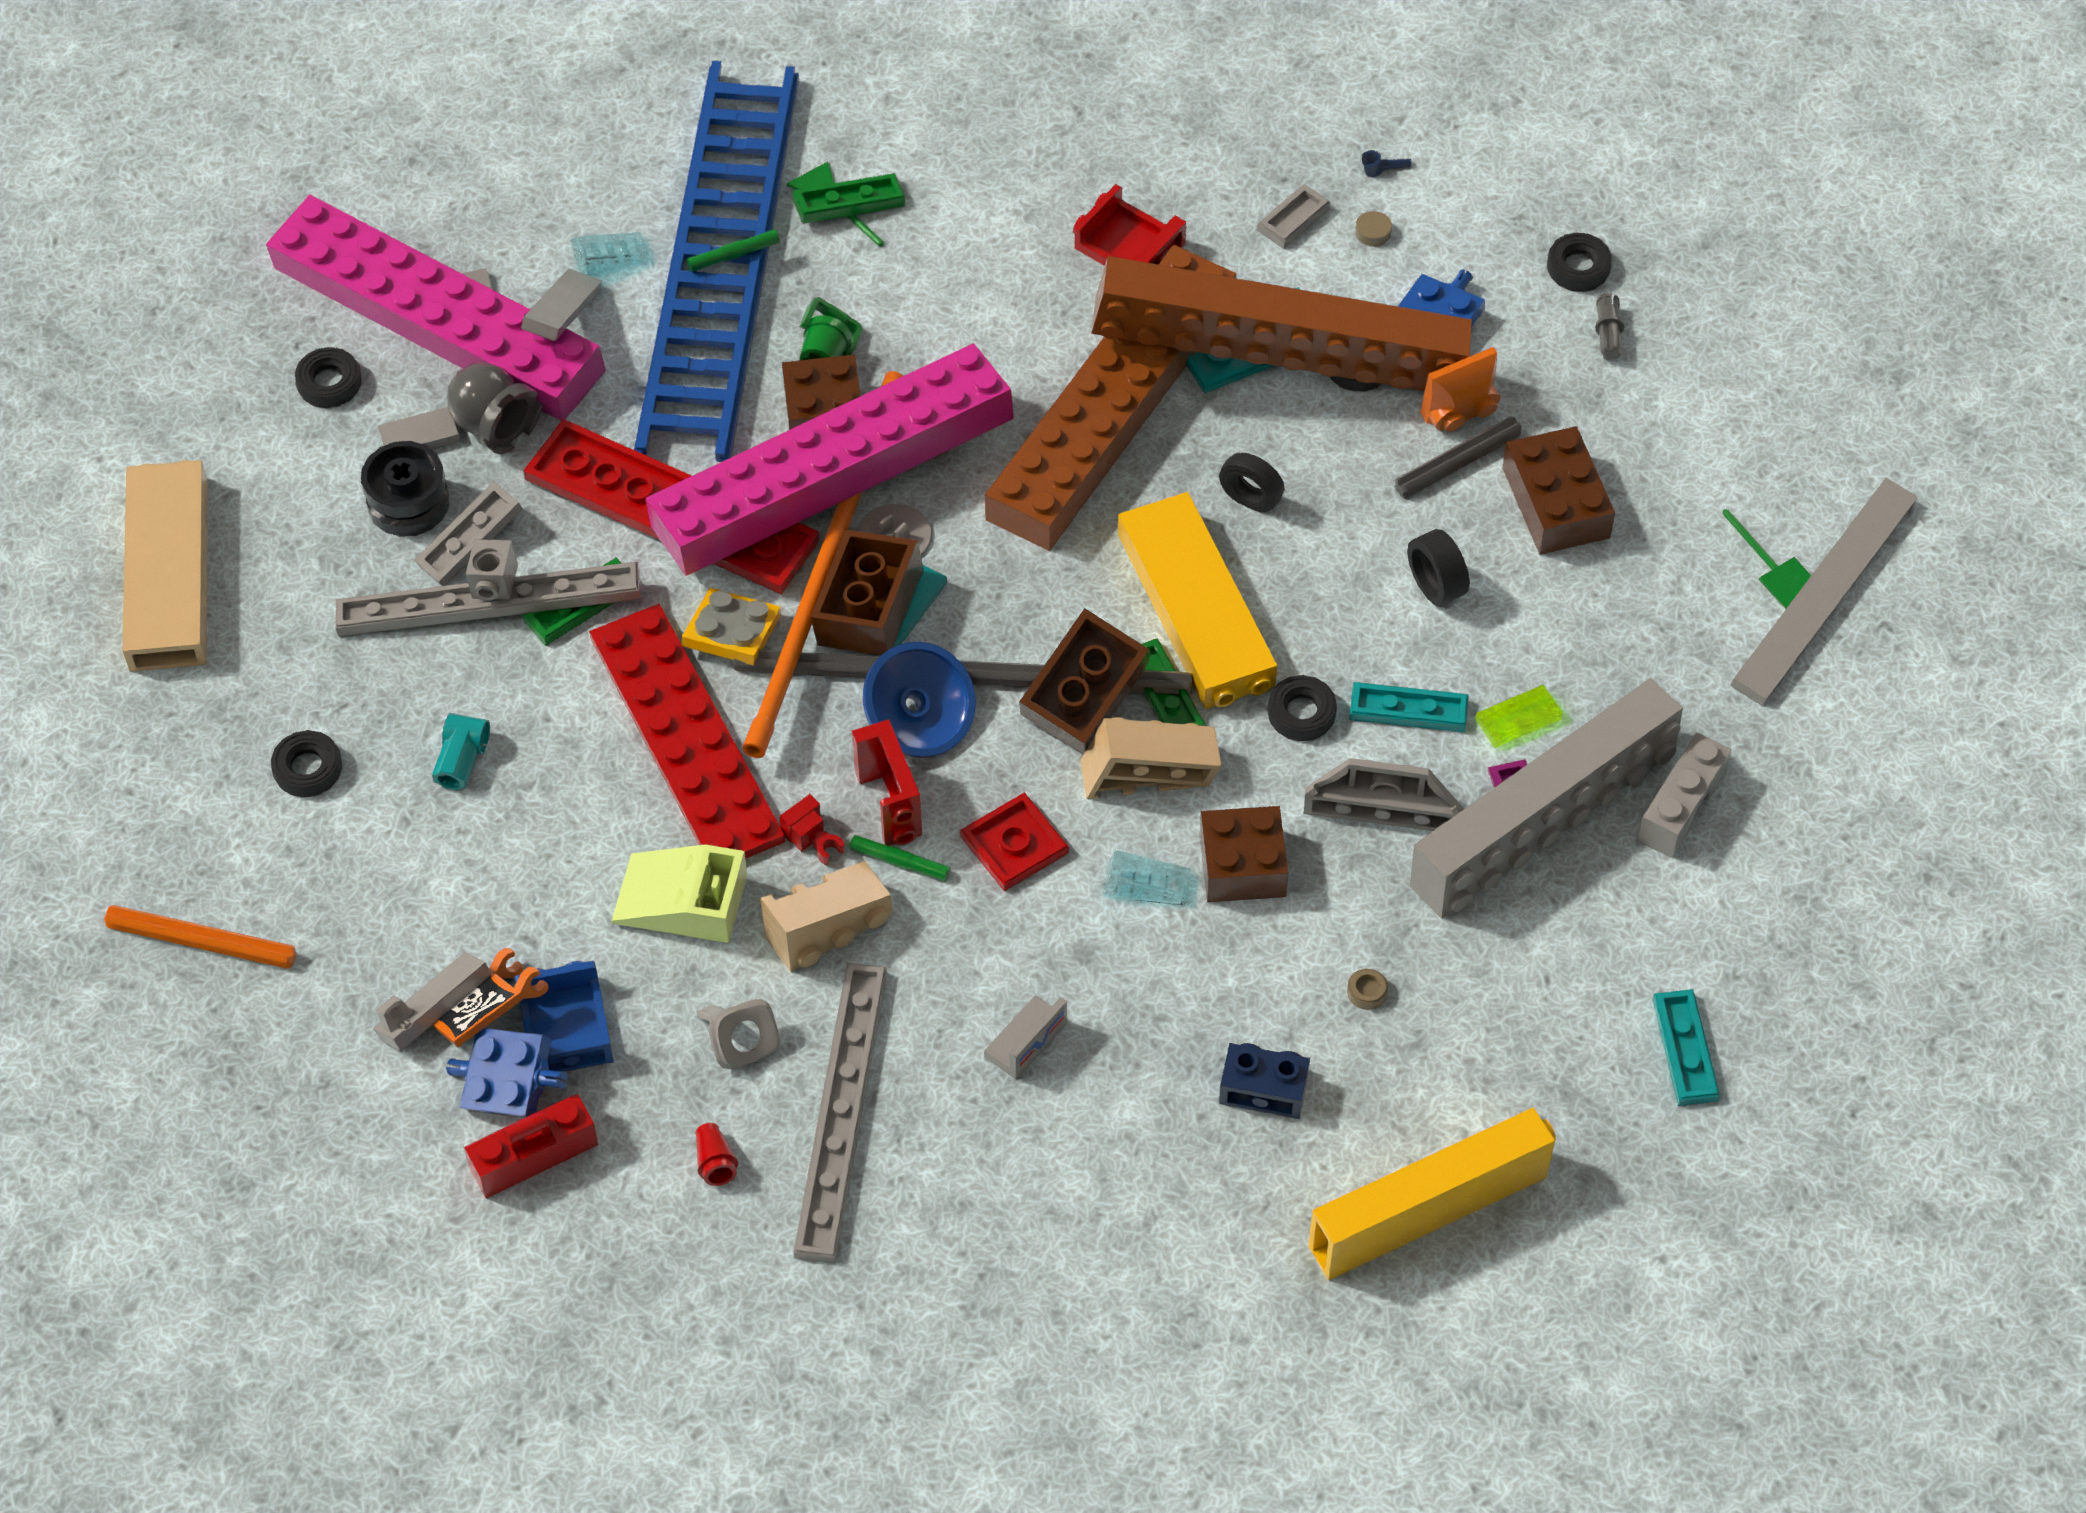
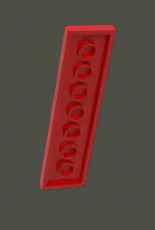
(619, 479)
(686, 733)

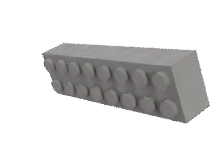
(1545, 798)

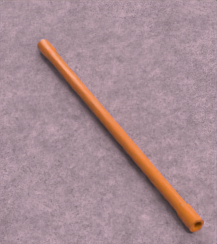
(764, 723)

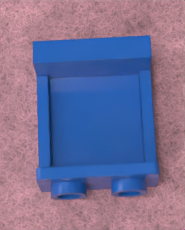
(571, 1016)

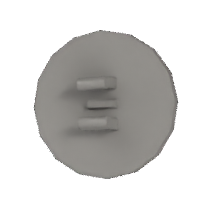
(900, 522)

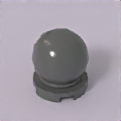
(492, 405)

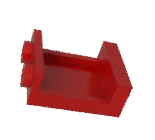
(1125, 231)
(880, 756)

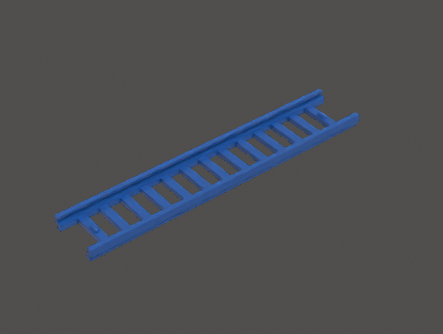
(749, 284)

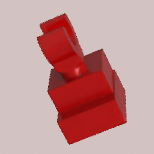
(805, 827)

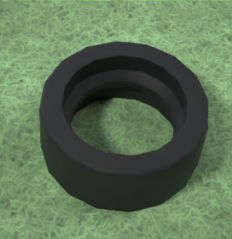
(1438, 567)

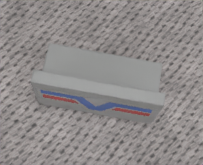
(1027, 1035)

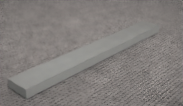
(1823, 592)
(456, 604)
(840, 1113)

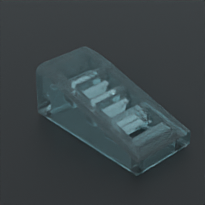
(599, 264)
(1144, 891)

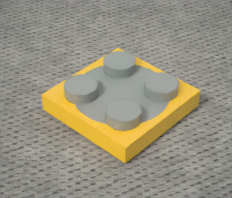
(731, 626)

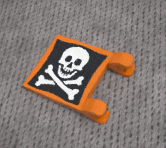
(490, 999)

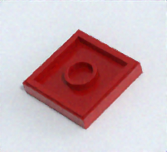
(1014, 841)

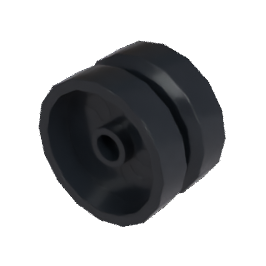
(405, 488)

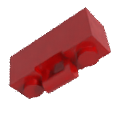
(531, 1145)

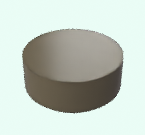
(1373, 228)
(1367, 989)

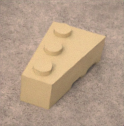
(1149, 754)
(825, 915)

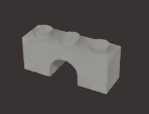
(1680, 796)

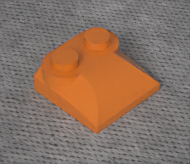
(1461, 392)

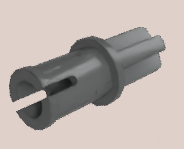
(1609, 326)

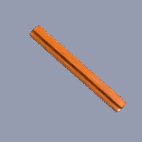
(200, 936)

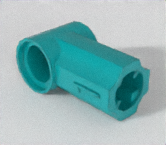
(461, 742)

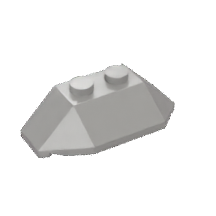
(1382, 795)

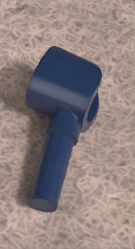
(1374, 165)

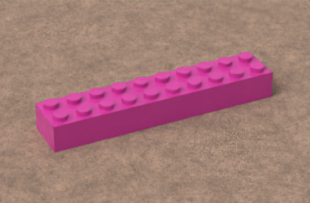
(430, 303)
(829, 459)

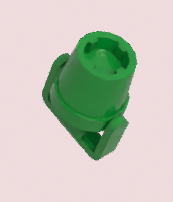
(829, 333)

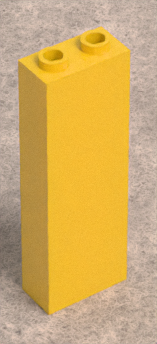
(1197, 601)
(1431, 1193)

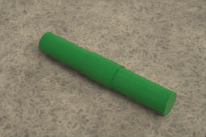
(733, 250)
(900, 858)

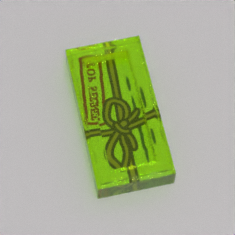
(1518, 716)

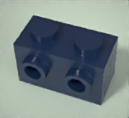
(1264, 1080)

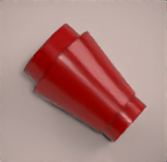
(714, 1156)

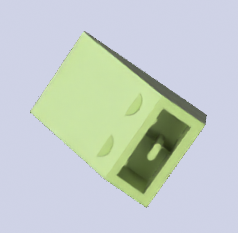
(683, 891)

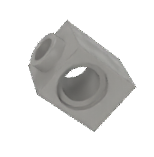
(491, 569)

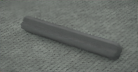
(1457, 457)

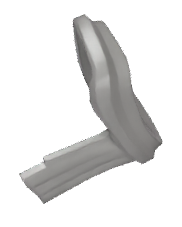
(724, 1021)

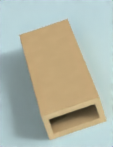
(165, 566)

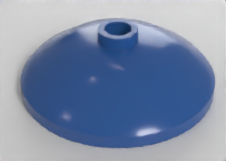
(936, 685)

